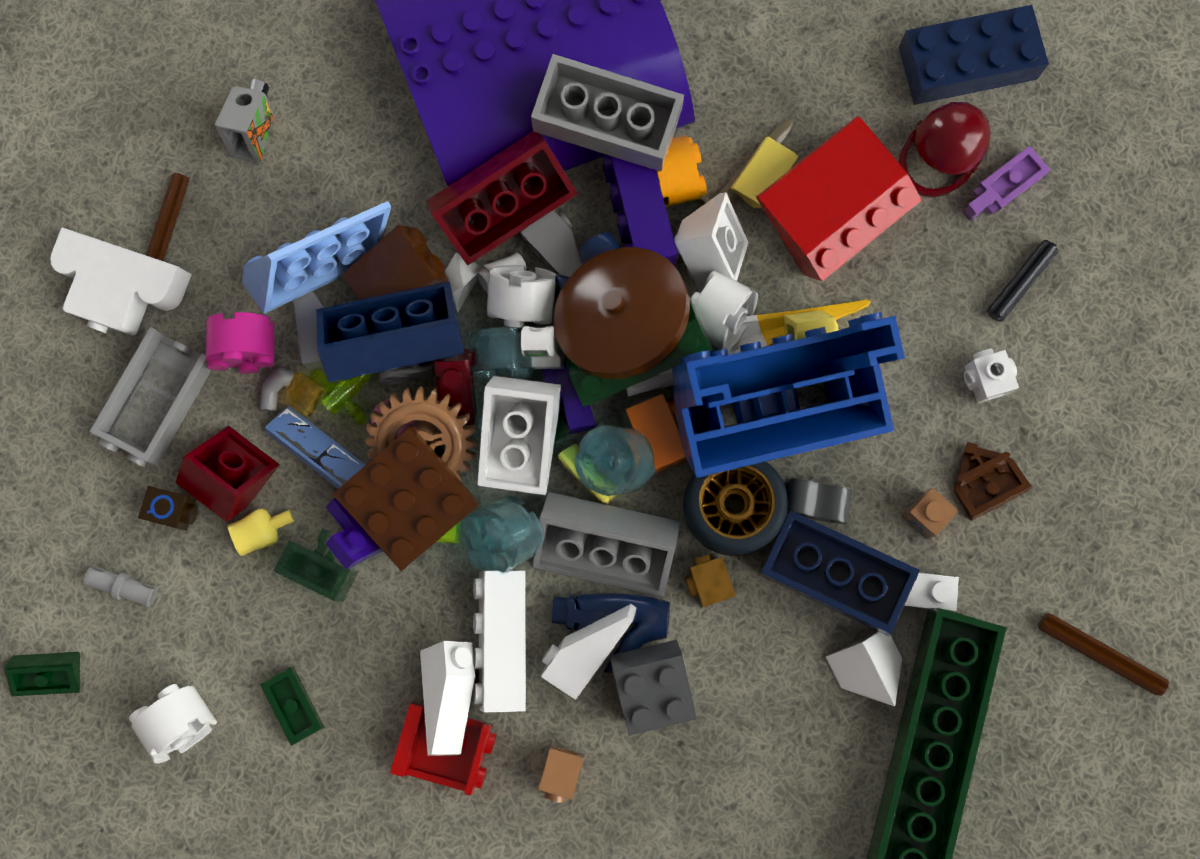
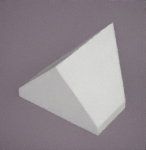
(869, 667)

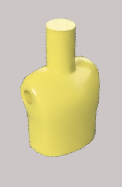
(257, 530)

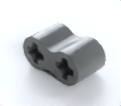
(819, 500)

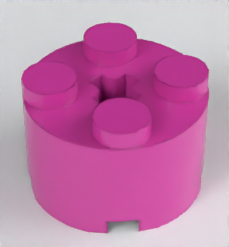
(240, 342)

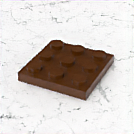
(406, 498)

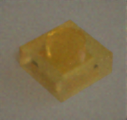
(303, 394)

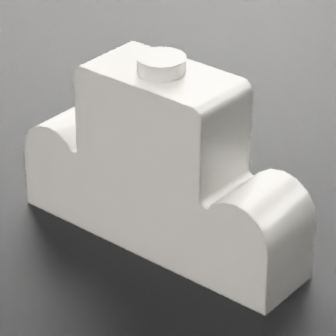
(114, 282)

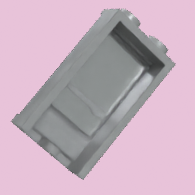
(151, 398)

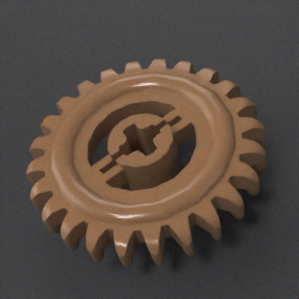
(451, 427)

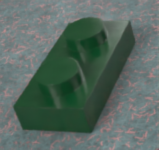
(292, 706)

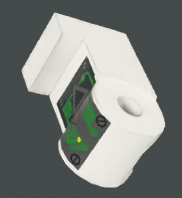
(542, 347)

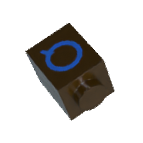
(168, 508)

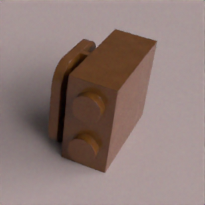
(395, 265)

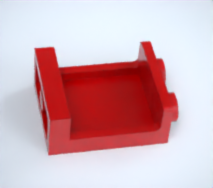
(454, 771)

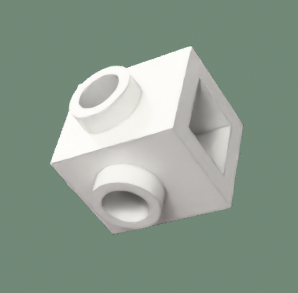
(991, 375)

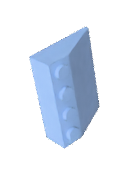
(313, 260)

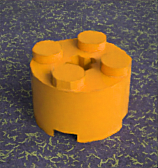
(679, 174)

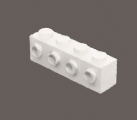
(501, 641)

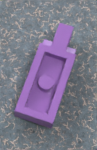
(1007, 183)

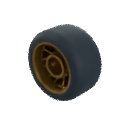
(738, 534)

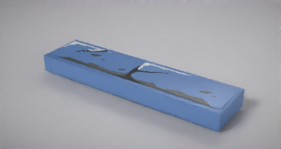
(313, 447)

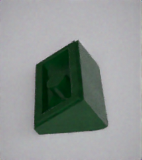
(43, 674)

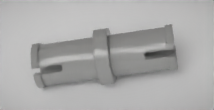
(120, 586)

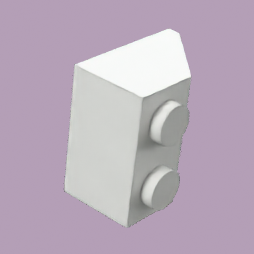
(712, 241)

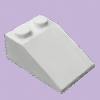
(518, 434)

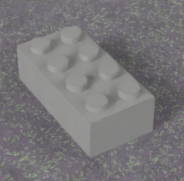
(607, 112)

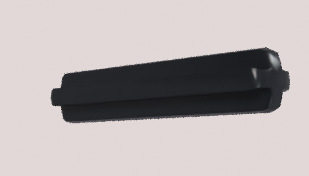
(1022, 280)

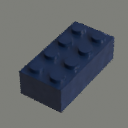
(973, 54)
(388, 332)
(840, 573)

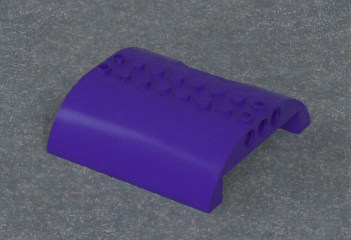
(484, 62)

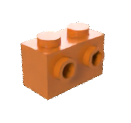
(657, 423)

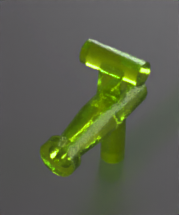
(341, 394)

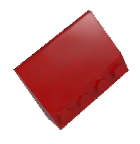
(838, 199)

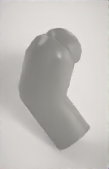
(271, 386)

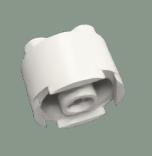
(521, 295)
(724, 309)
(172, 722)

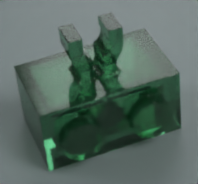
(315, 569)

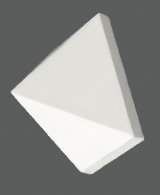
(461, 278)

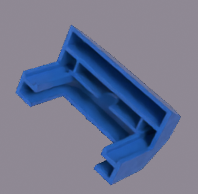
(766, 400)

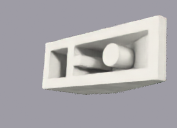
(583, 652)
(447, 694)

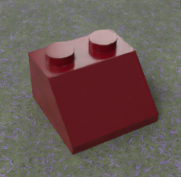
(225, 473)

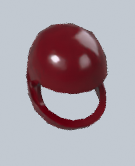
(951, 142)

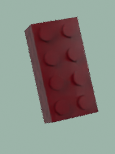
(501, 197)

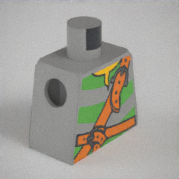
(246, 116)

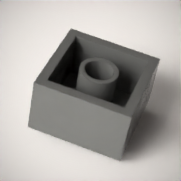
(653, 687)

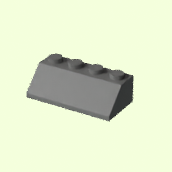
(606, 544)

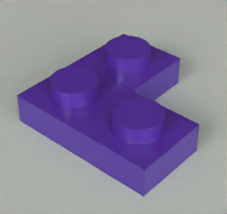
(352, 543)

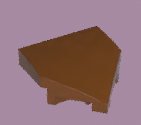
(988, 480)

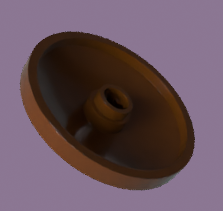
(621, 313)

